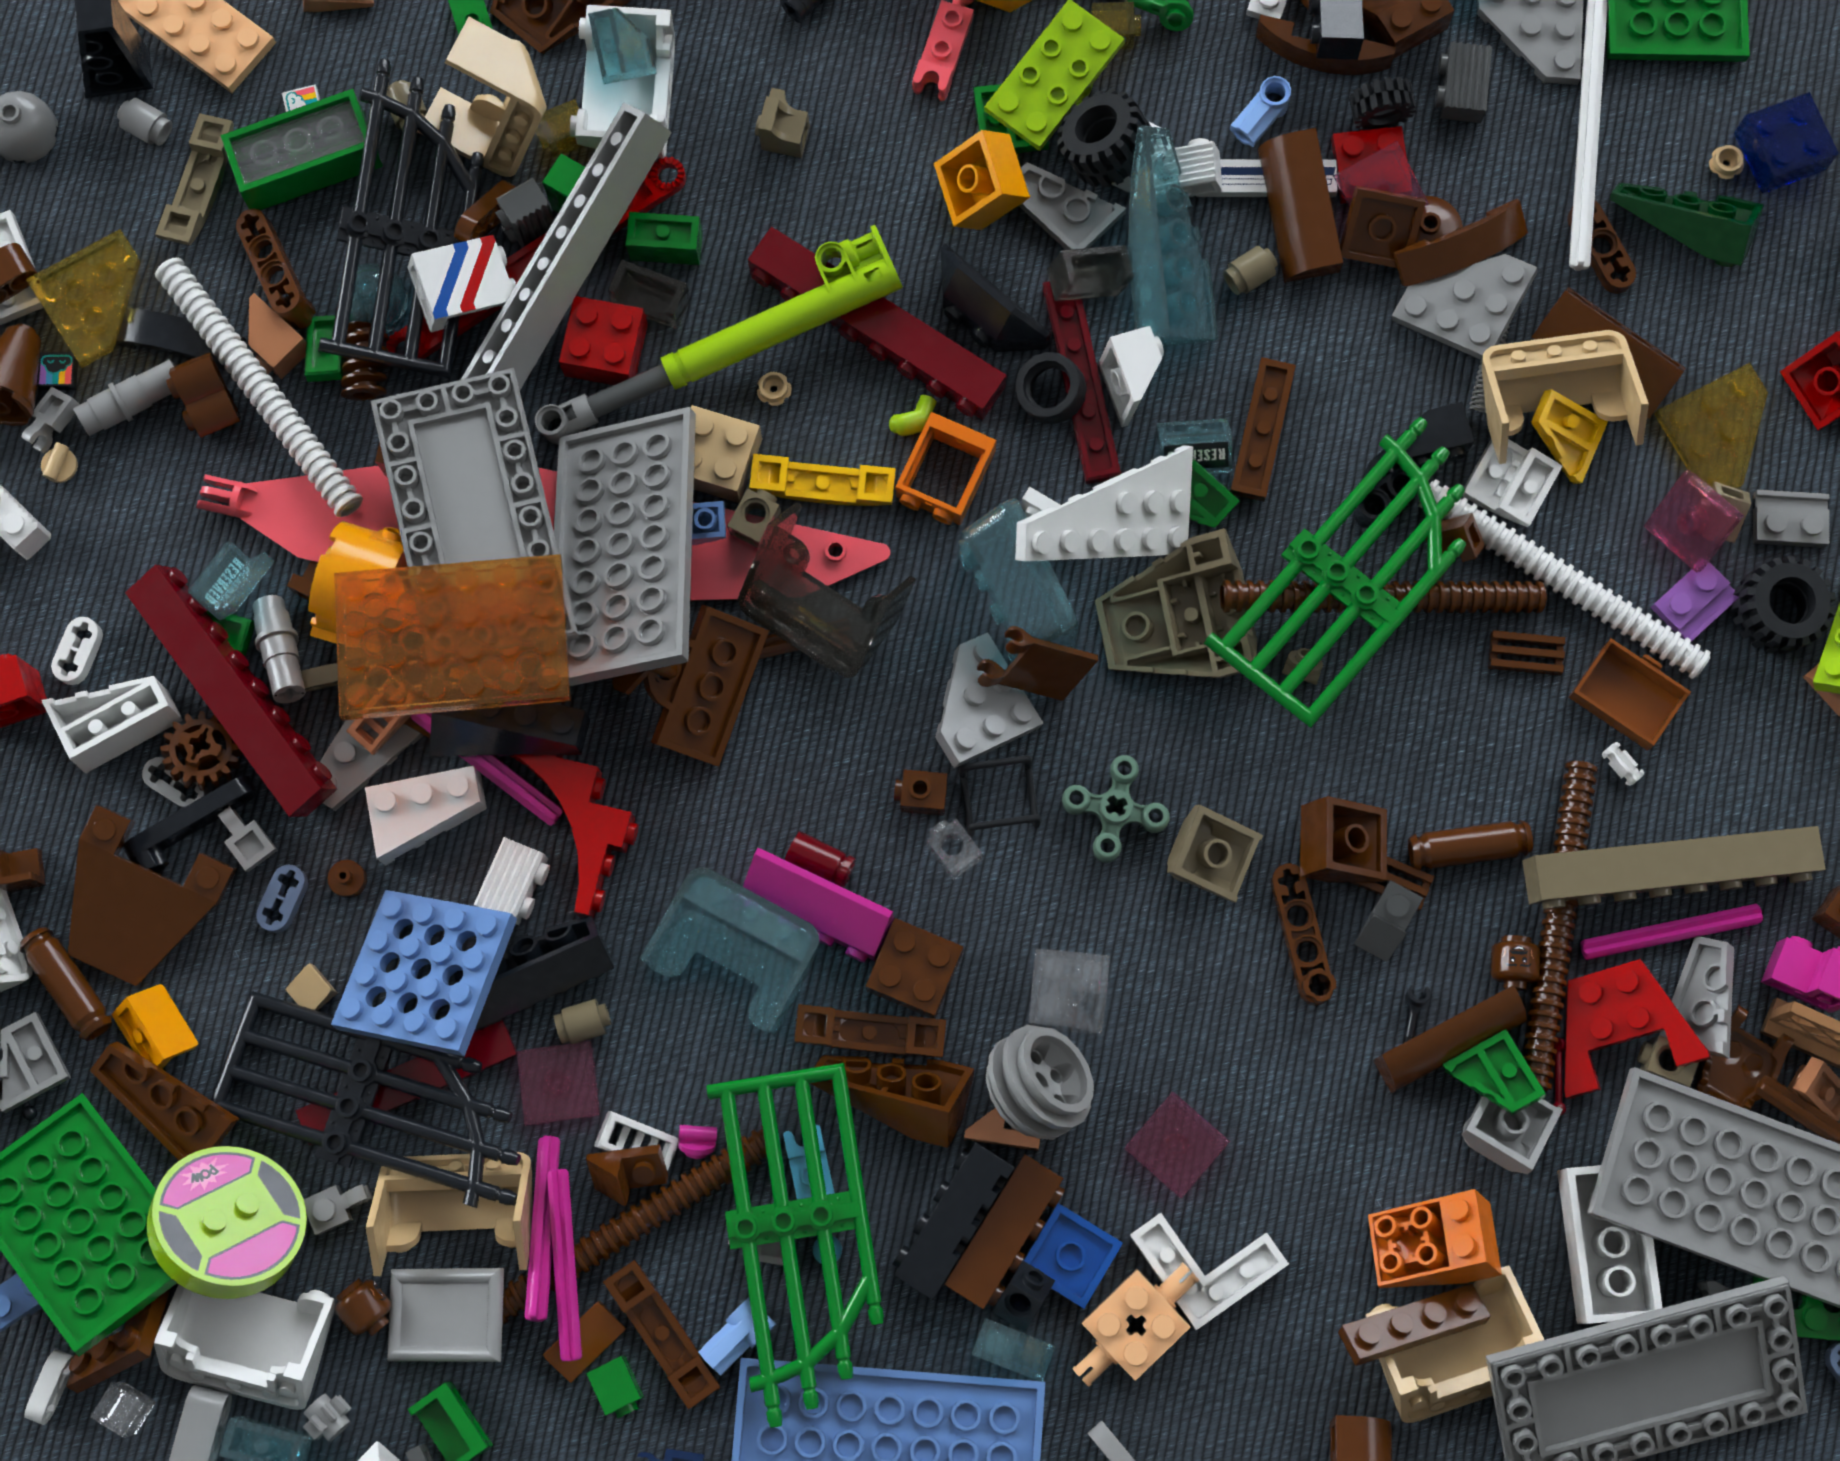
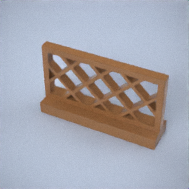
(1812, 1031)

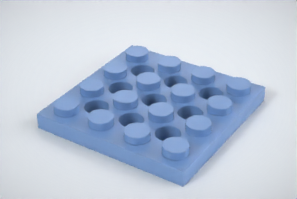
(466, 998)

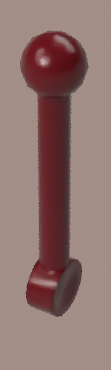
(1560, 1047)

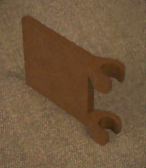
(1039, 667)

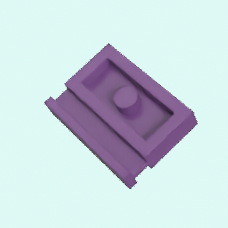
(1695, 601)

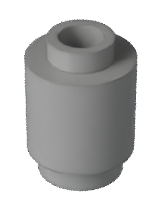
(144, 121)

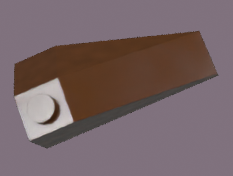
(911, 1098)

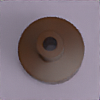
(353, 883)

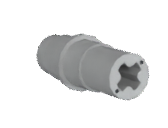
(124, 399)
(278, 648)

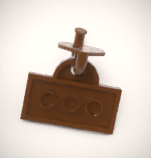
(708, 690)

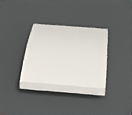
(1515, 487)

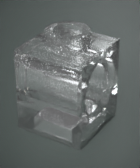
(953, 864)
(123, 1409)

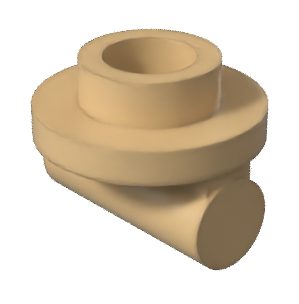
(59, 464)

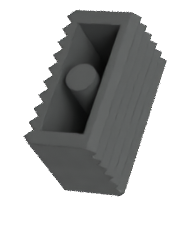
(1464, 82)
(524, 213)

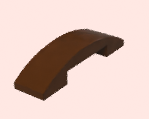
(1277, 37)
(1463, 246)
(870, 1032)
(662, 1333)

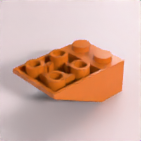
(1435, 1242)

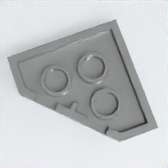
(1542, 33)
(1469, 305)
(978, 716)

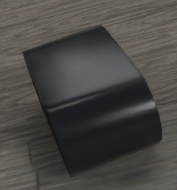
(1381, 496)

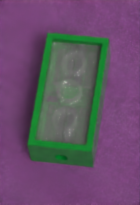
(298, 150)

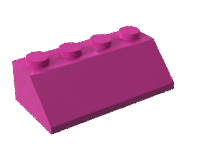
(831, 909)

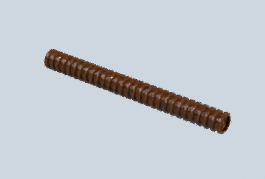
(1439, 598)
(1558, 927)
(645, 1216)

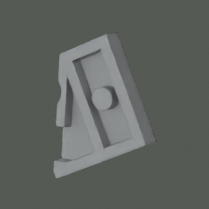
(28, 1062)

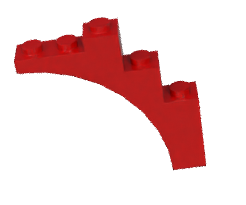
(594, 826)

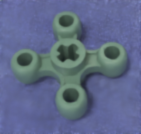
(1118, 794)

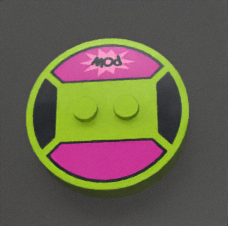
(226, 1222)

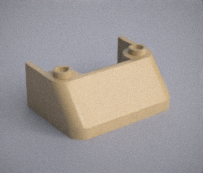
(487, 124)
(1582, 367)
(412, 1205)

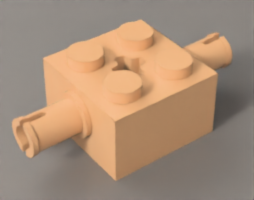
(1110, 1324)

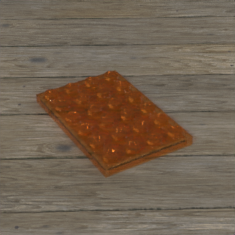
(451, 637)

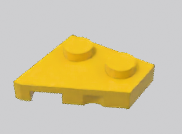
(1568, 433)

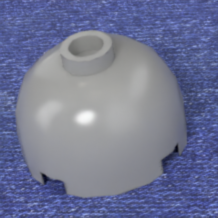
(25, 127)

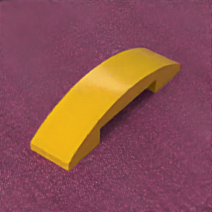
(822, 482)

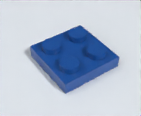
(1073, 1254)

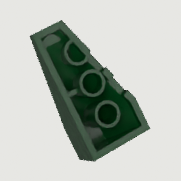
(1711, 228)

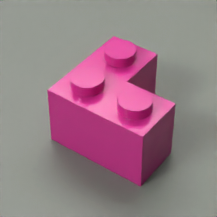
(1805, 973)

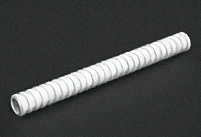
(258, 386)
(1581, 589)

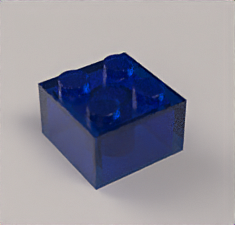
(1786, 142)

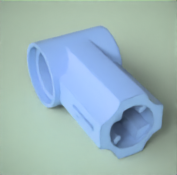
(1261, 112)
(732, 1339)

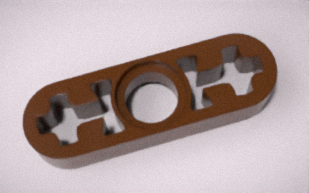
(481, 216)
(1622, 262)

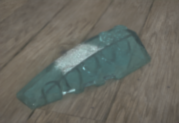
(1170, 278)

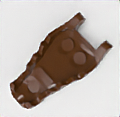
(1748, 1062)

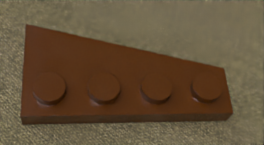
(162, 1103)

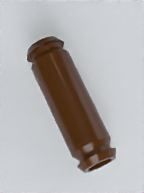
(1470, 844)
(65, 983)

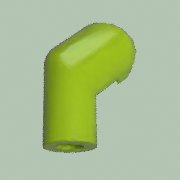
(914, 421)

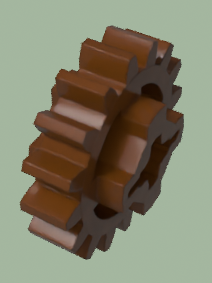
(208, 764)

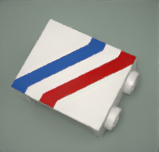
(460, 279)

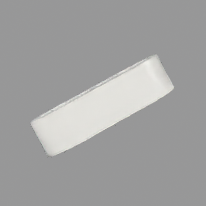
(70, 648)
(49, 1387)

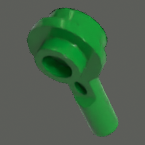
(1173, 14)

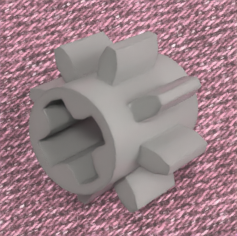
(327, 1417)

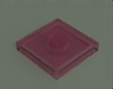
(1383, 171)
(1693, 521)
(558, 1083)
(1176, 1145)

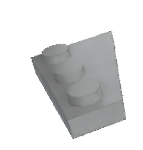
(1065, 212)
(354, 765)
(1706, 993)

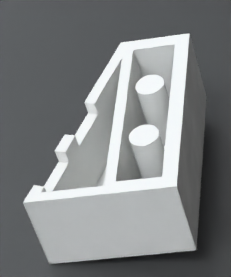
(111, 720)
(421, 807)

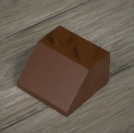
(1406, 22)
(1343, 841)

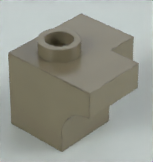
(781, 126)

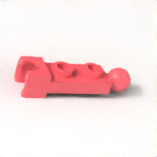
(944, 47)

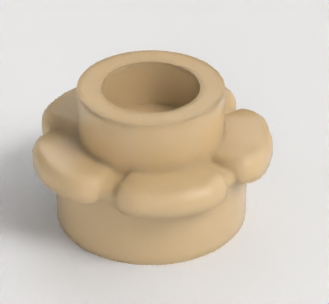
(1730, 154)
(770, 380)

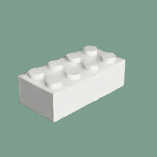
(1608, 1264)

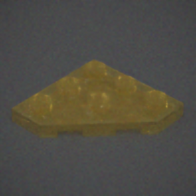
(89, 295)
(1717, 426)

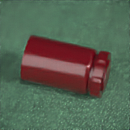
(820, 859)

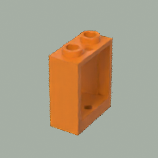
(959, 437)

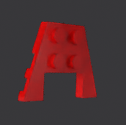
(1618, 1008)

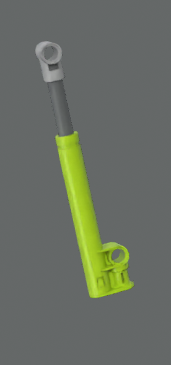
(858, 280)

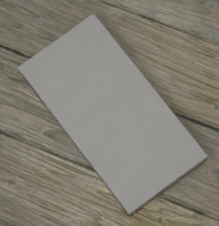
(466, 474)
(1652, 1379)

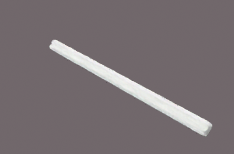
(1588, 135)

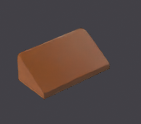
(597, 1331)

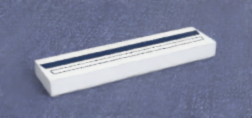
(1246, 178)

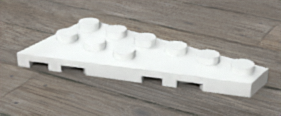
(1123, 517)

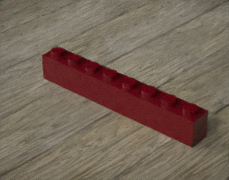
(885, 330)
(232, 691)

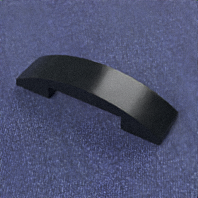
(162, 333)

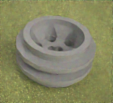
(1039, 1082)

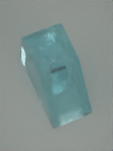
(620, 47)
(1013, 1350)

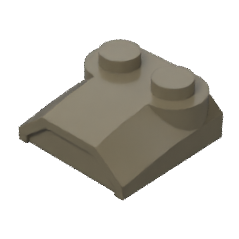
(1212, 852)

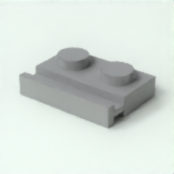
(1791, 518)

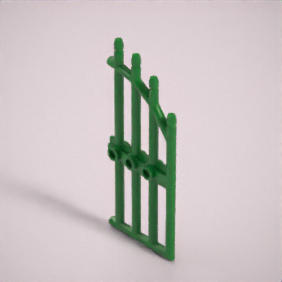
(1346, 583)
(799, 1219)

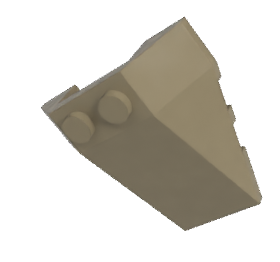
(1170, 610)

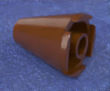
(18, 374)

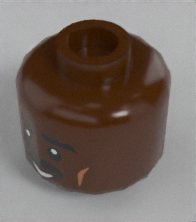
(1515, 961)
(363, 1307)

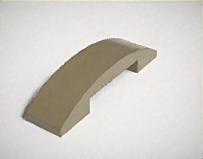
(199, 182)

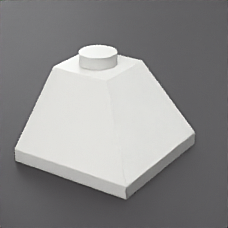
(1129, 367)

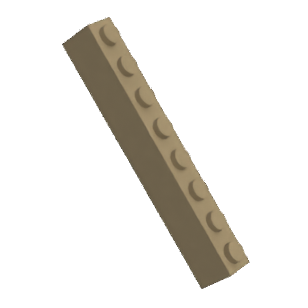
(1673, 865)

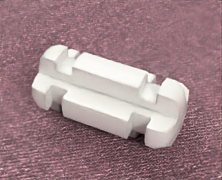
(1623, 763)

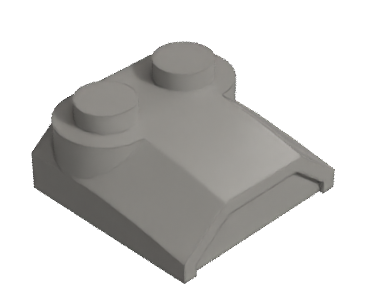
(1510, 1139)

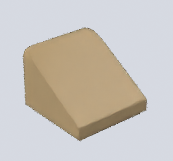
(311, 988)

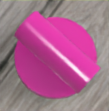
(697, 1140)

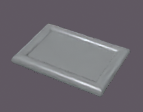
(446, 1315)

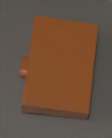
(1630, 693)

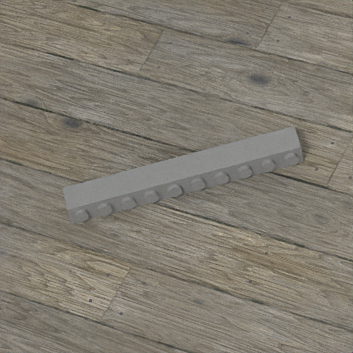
(571, 245)

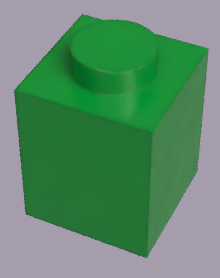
(616, 1387)

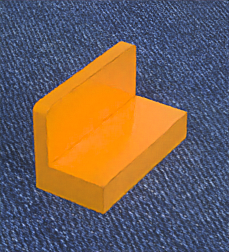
(154, 1026)

